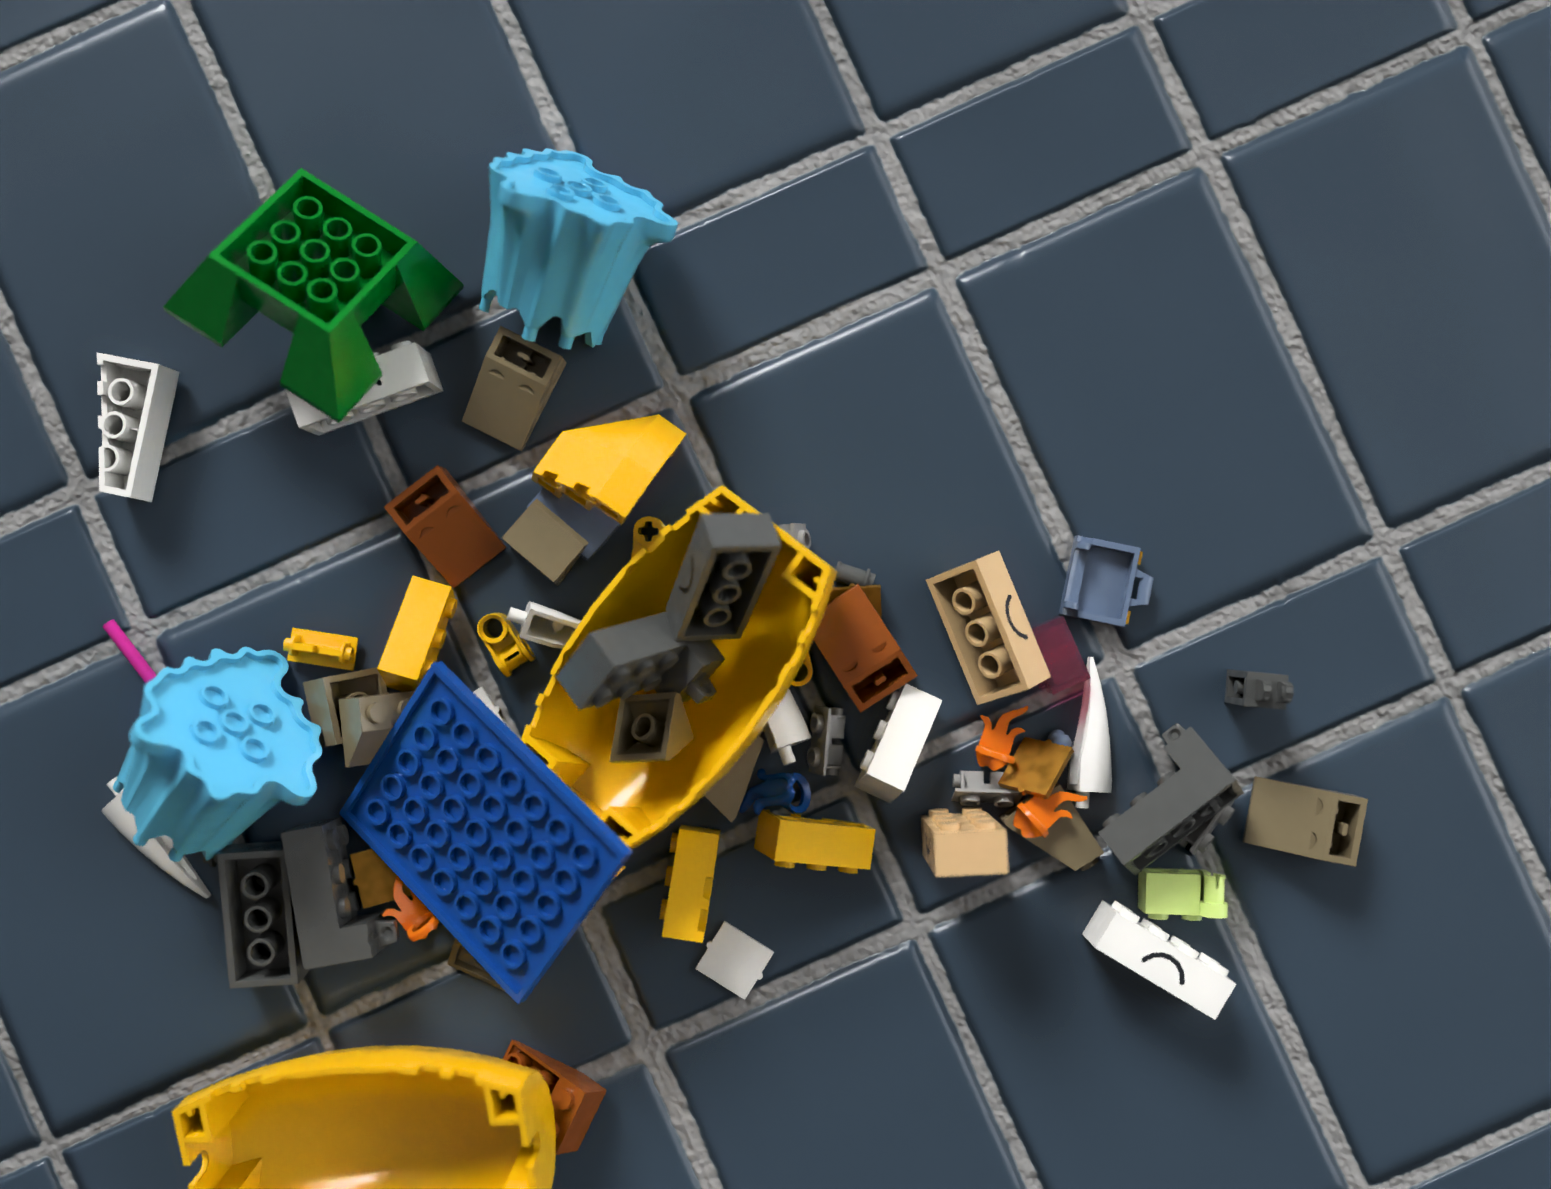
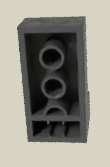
(638, 658)
(1174, 807)
(325, 899)

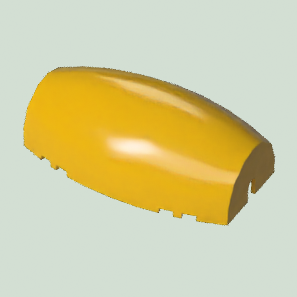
(750, 682)
(373, 1123)

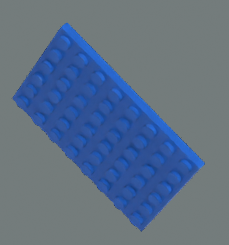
(483, 832)

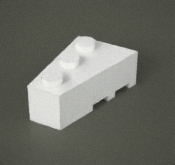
(897, 743)

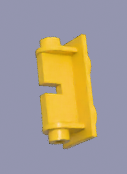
(321, 649)

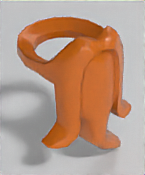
(995, 744)
(1039, 814)
(413, 914)

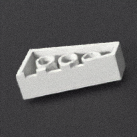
(133, 424)

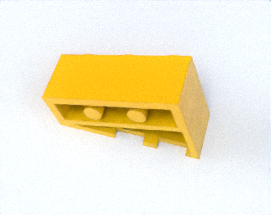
(417, 633)
(814, 842)
(690, 883)

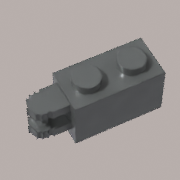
(1258, 689)

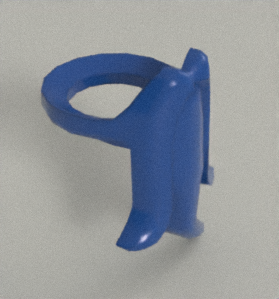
(777, 791)

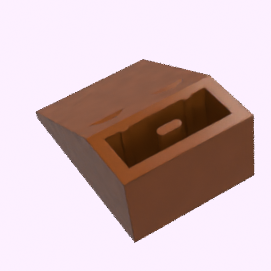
(445, 526)
(861, 649)
(571, 1091)

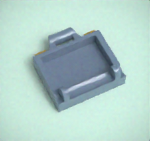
(592, 525)
(1102, 581)

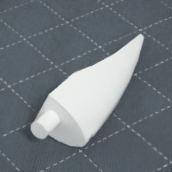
(544, 624)
(786, 729)
(1091, 761)
(156, 848)

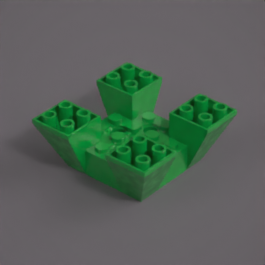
(319, 273)

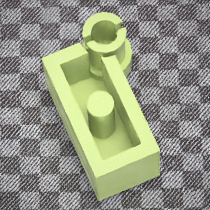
(1181, 892)

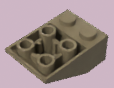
(512, 388)
(1305, 821)

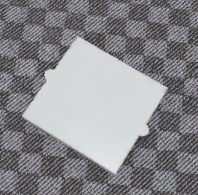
(734, 960)

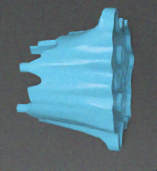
(565, 241)
(216, 751)

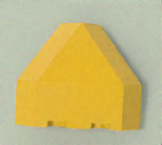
(608, 462)

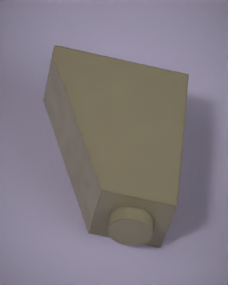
(731, 788)
(1067, 839)

